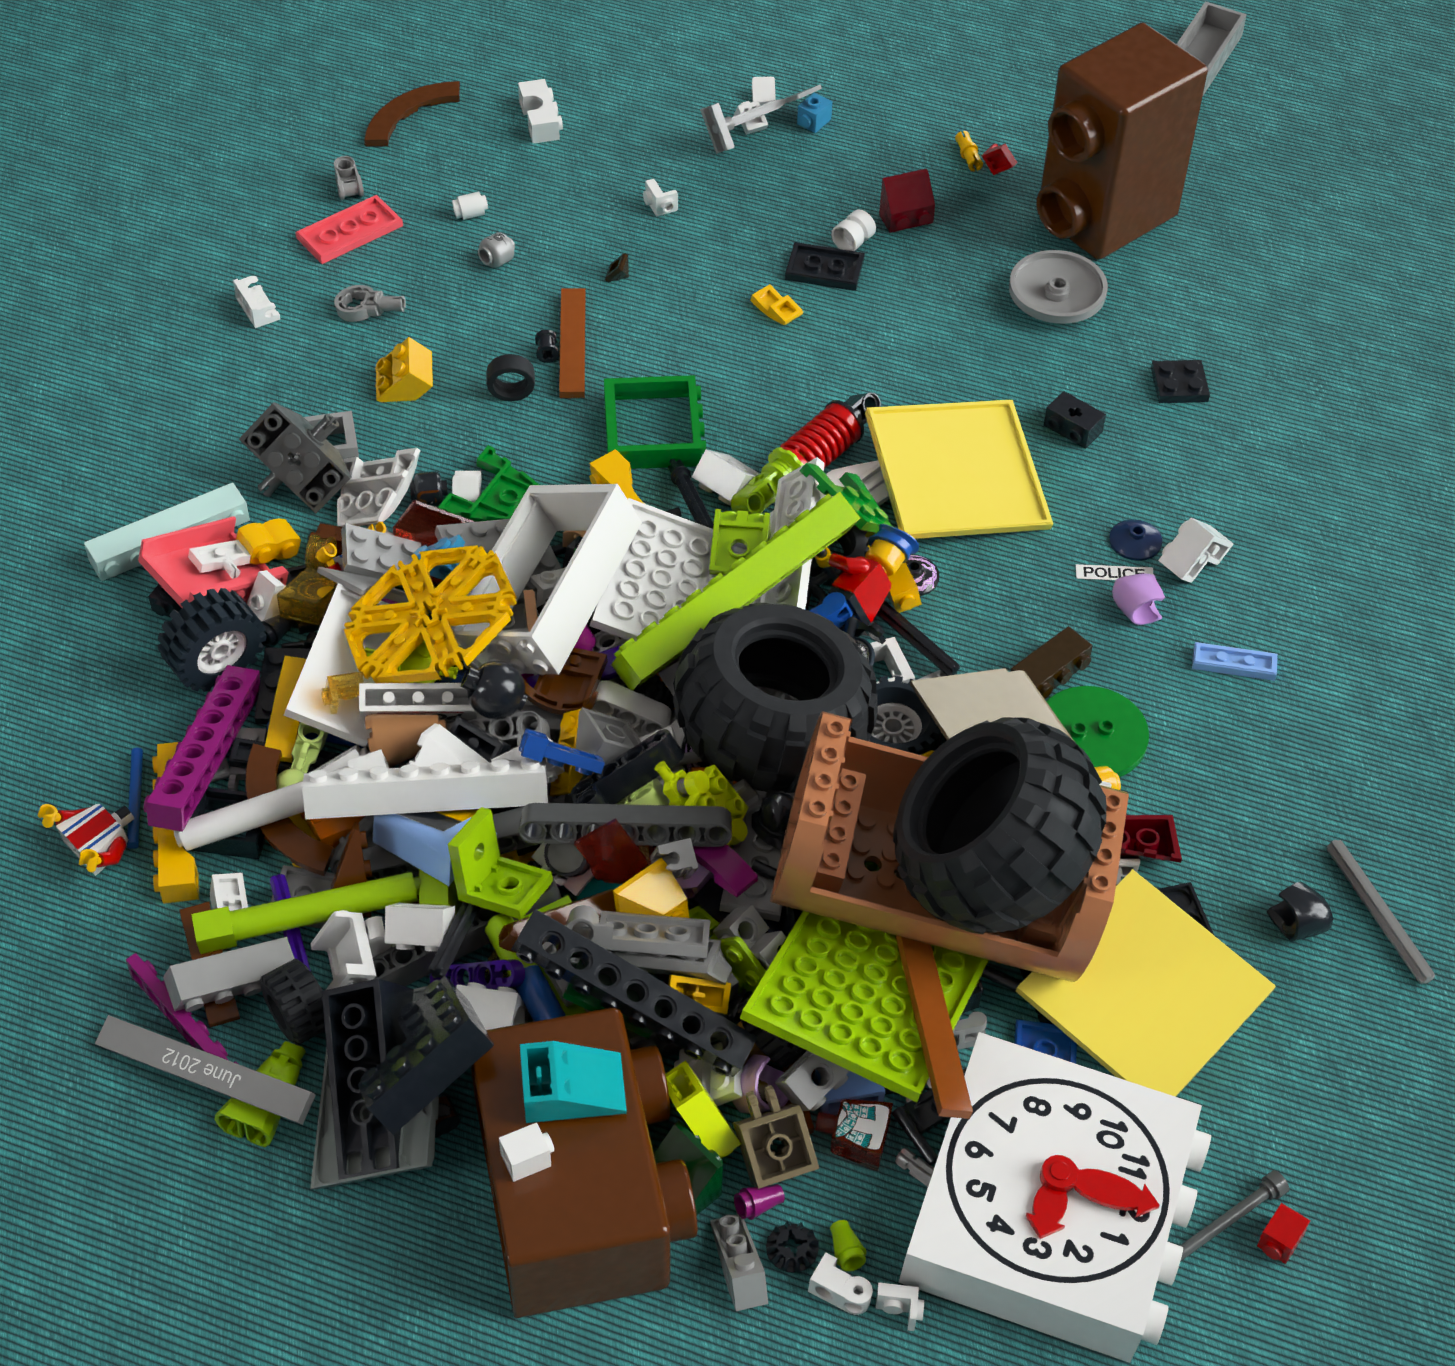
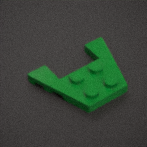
(855, 493)
(499, 497)

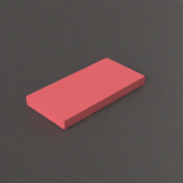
(349, 229)

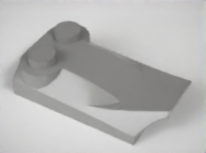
(710, 968)

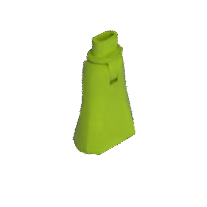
(260, 1125)

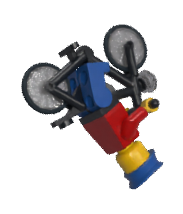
(861, 586)

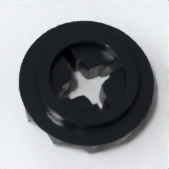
(783, 1257)

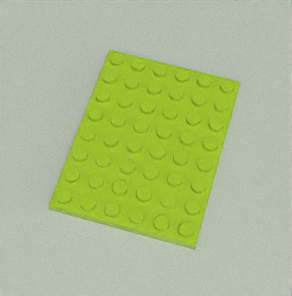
(849, 1001)

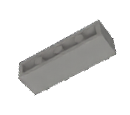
(224, 974)

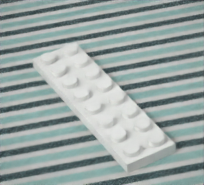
(793, 497)

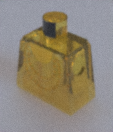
(306, 597)

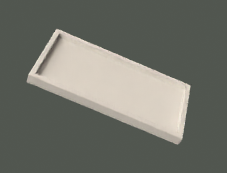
(330, 657)

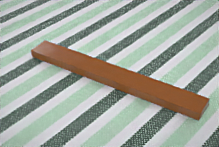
(935, 1029)

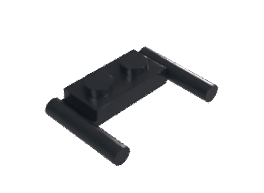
(919, 1118)

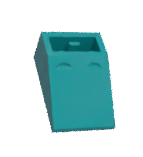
(570, 1081)

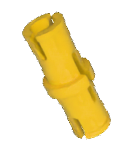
(969, 151)

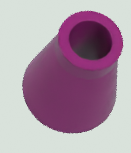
(753, 1201)

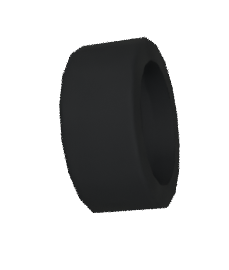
(513, 364)

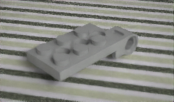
(643, 932)

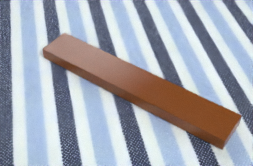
(572, 343)

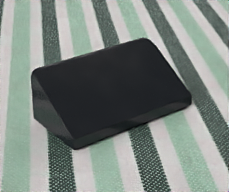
(478, 739)

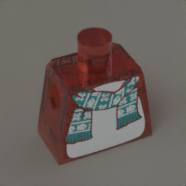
(858, 1130)

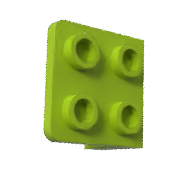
(743, 962)

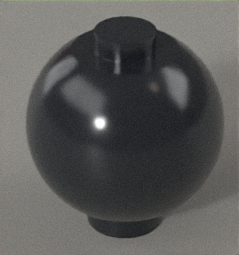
(495, 689)

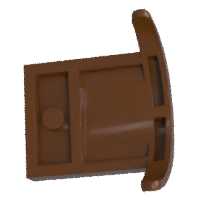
(574, 685)

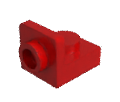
(999, 158)

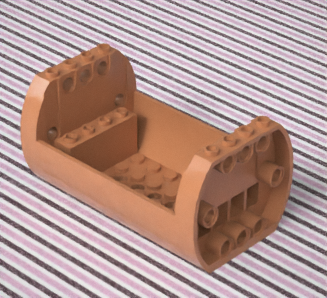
(847, 818)

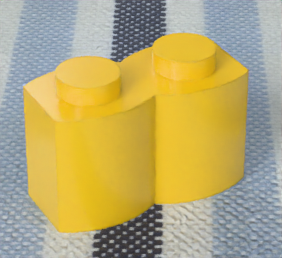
(269, 540)

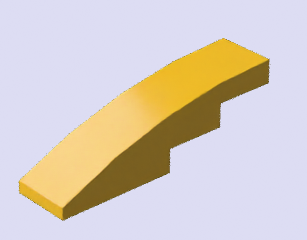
(282, 729)

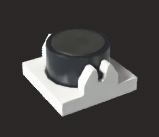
(565, 863)

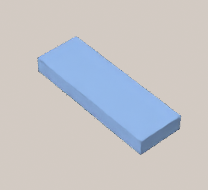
(1234, 661)

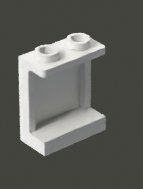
(347, 947)

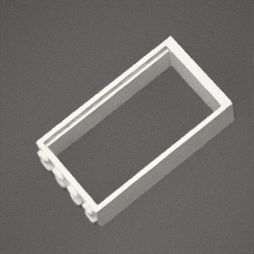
(543, 511)

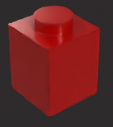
(1283, 1233)

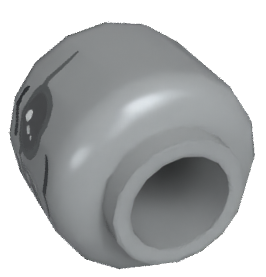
(496, 250)

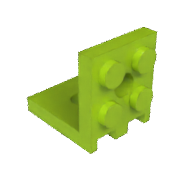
(732, 529)
(486, 877)

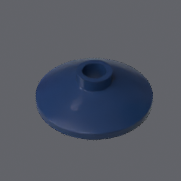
(1135, 540)

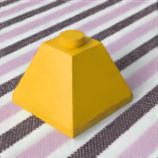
(652, 893)

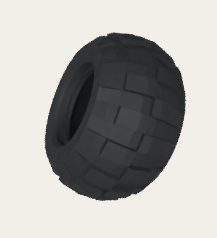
(779, 649)
(999, 825)

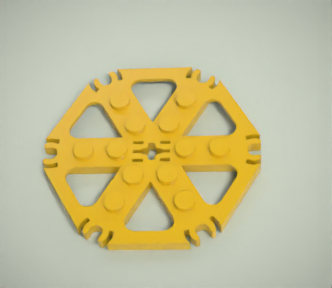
(446, 602)

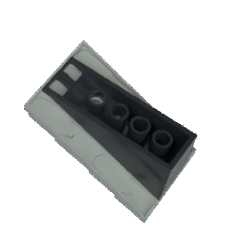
(349, 1138)

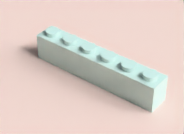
(120, 548)

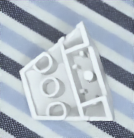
(375, 488)

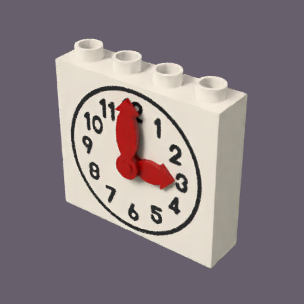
(1058, 1199)

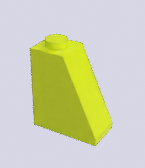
(700, 1110)

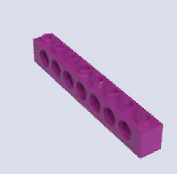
(202, 749)

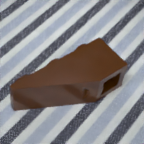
(352, 866)

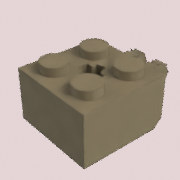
(756, 1135)

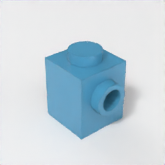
(814, 112)

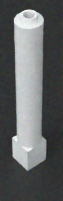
(257, 810)

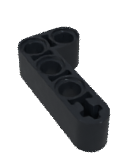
(628, 771)

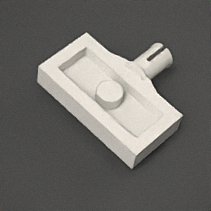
(220, 556)

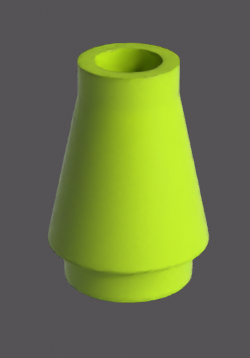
(847, 1246)

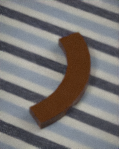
(401, 107)
(284, 834)

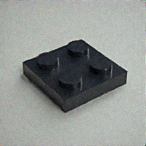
(1180, 381)

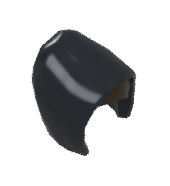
(1301, 912)

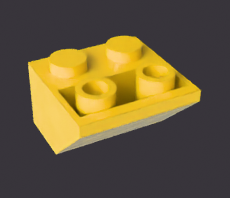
(404, 373)

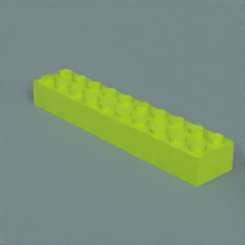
(739, 587)

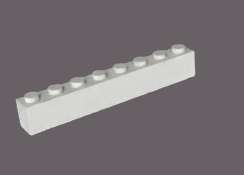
(424, 788)

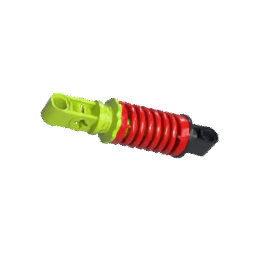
(822, 437)

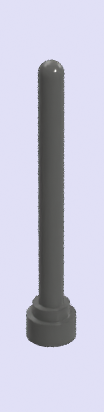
(1271, 1187)

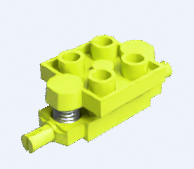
(705, 789)

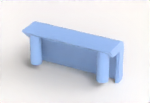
(417, 844)

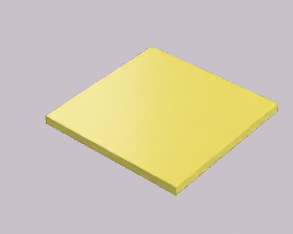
(958, 469)
(1153, 994)

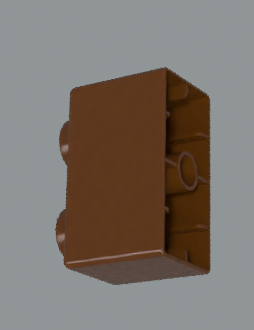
(1120, 140)
(604, 1209)

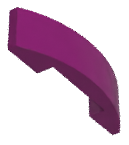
(728, 868)

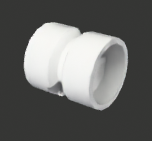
(853, 230)

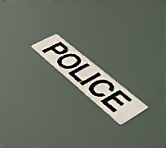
(1109, 572)

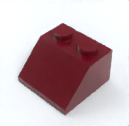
(907, 201)

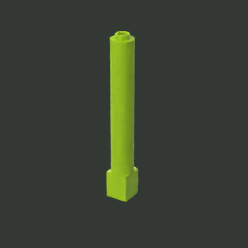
(222, 928)

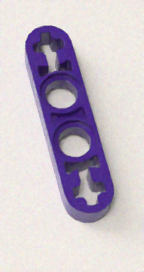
(477, 973)

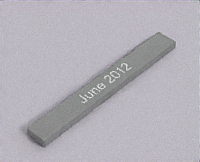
(206, 1069)

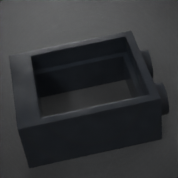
(245, 847)

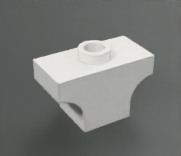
(264, 595)

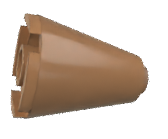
(398, 734)

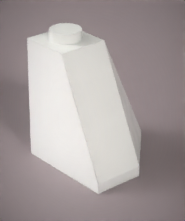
(443, 747)

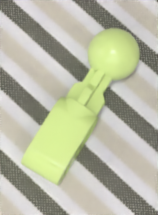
(304, 754)

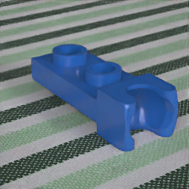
(536, 746)

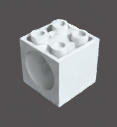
(495, 1007)

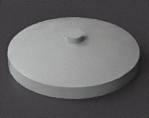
(1058, 286)

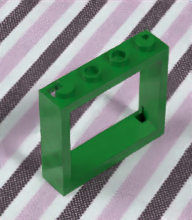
(649, 388)

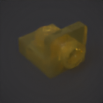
(341, 686)

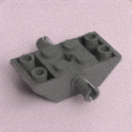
(313, 475)

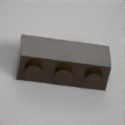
(1056, 661)

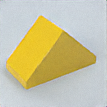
(706, 992)

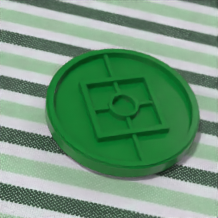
(1103, 726)

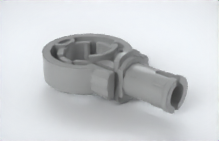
(372, 305)

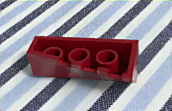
(1150, 838)

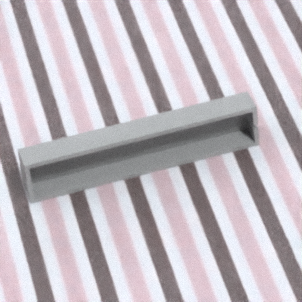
(1213, 37)

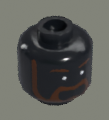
(428, 488)

